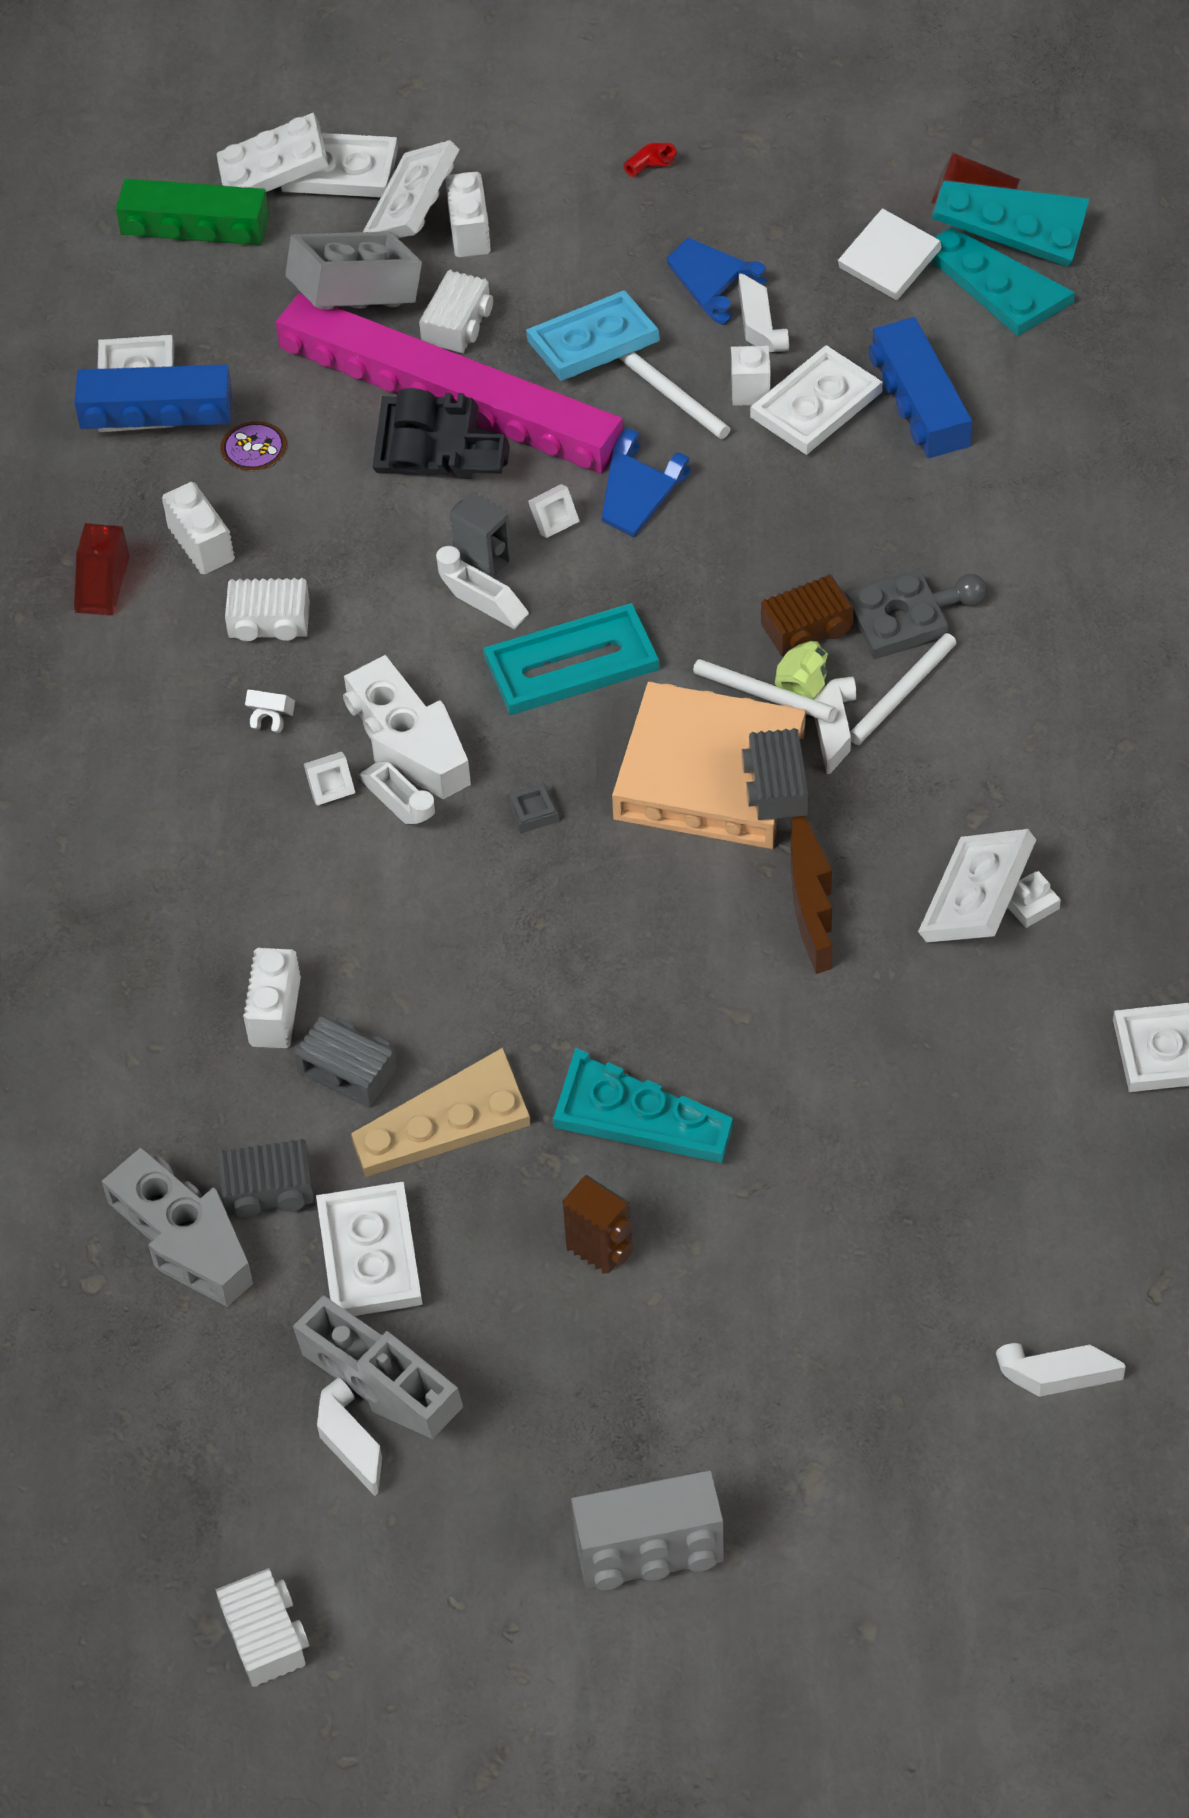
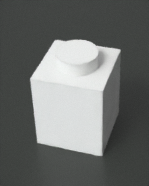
(749, 374)

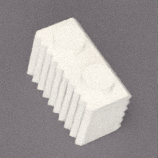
(468, 214)
(456, 311)
(198, 528)
(267, 609)
(272, 998)
(262, 1627)

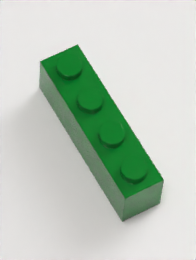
(192, 211)

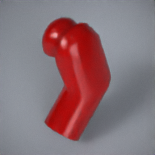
(650, 156)

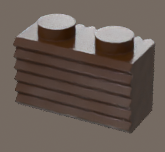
(807, 614)
(597, 1225)

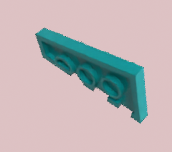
(1017, 218)
(1000, 284)
(619, 1108)

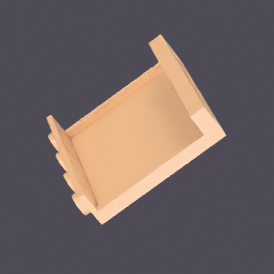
(688, 766)

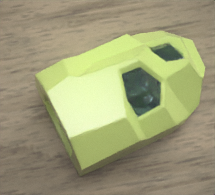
(803, 670)

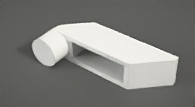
(757, 317)
(479, 589)
(835, 736)
(398, 793)
(1059, 1369)
(347, 1436)

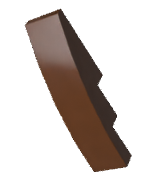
(810, 887)

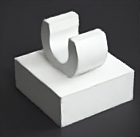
(553, 511)
(269, 705)
(329, 778)
(1033, 899)

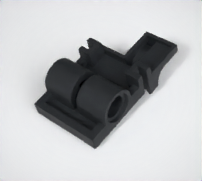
(435, 434)

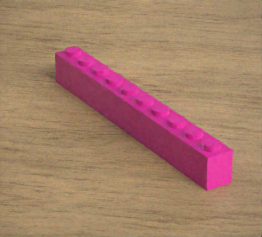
(400, 361)

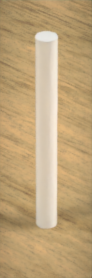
(676, 395)
(902, 688)
(764, 690)

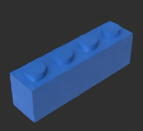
(920, 388)
(153, 396)

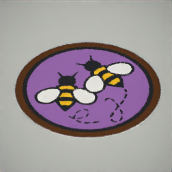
(253, 445)

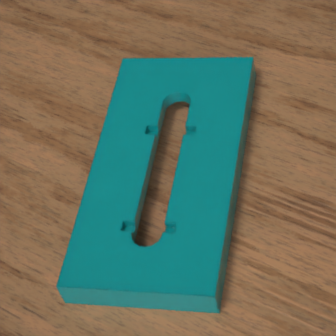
(516, 656)

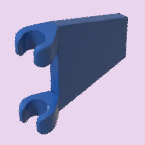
(709, 273)
(635, 488)

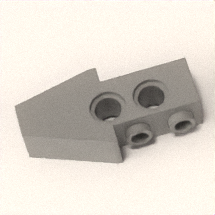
(198, 1255)
(377, 1368)

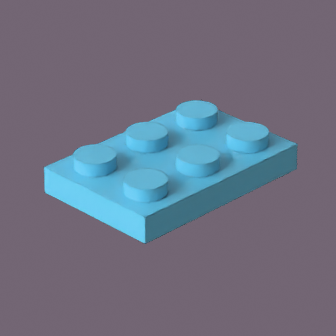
(592, 335)

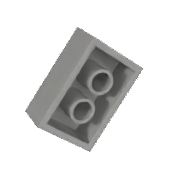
(353, 269)
(648, 1530)

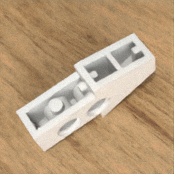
(405, 731)

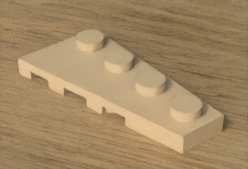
(451, 1115)

